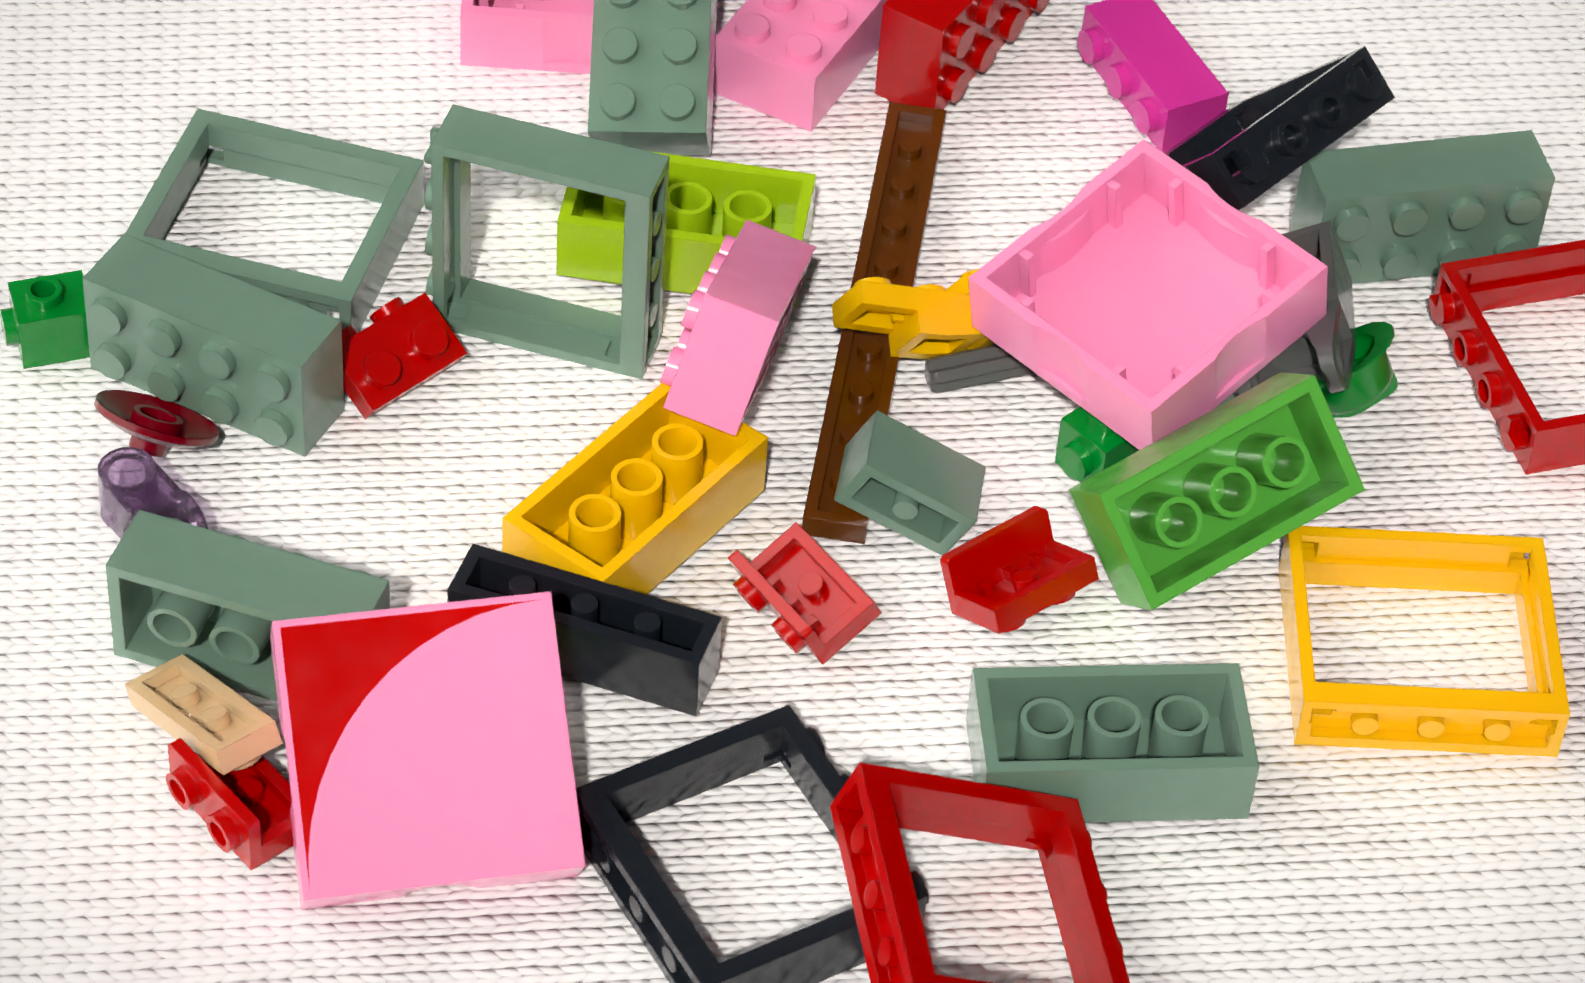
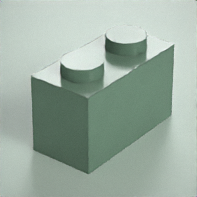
(910, 483)

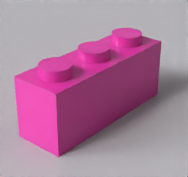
(1150, 69)

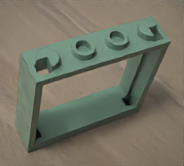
(299, 159)
(529, 320)

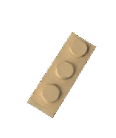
(204, 713)

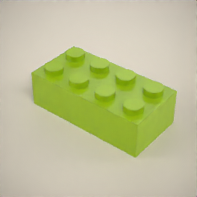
(702, 207)

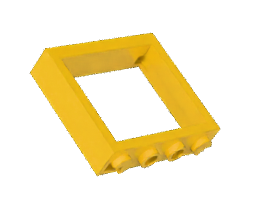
(1425, 716)

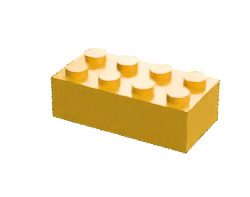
(639, 497)

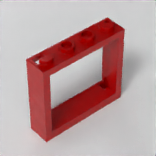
(1499, 282)
(881, 888)

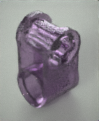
(135, 482)

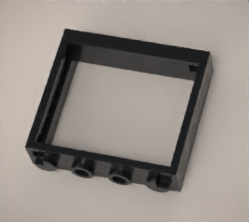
(1282, 127)
(685, 772)

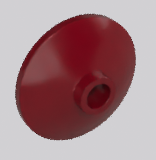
(155, 422)

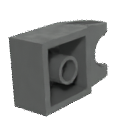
(1331, 343)

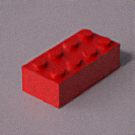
(939, 45)

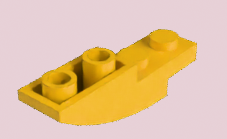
(919, 319)

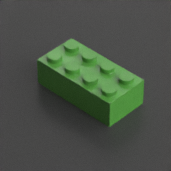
(1217, 490)

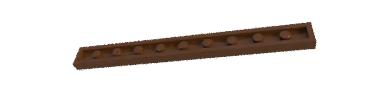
(888, 249)

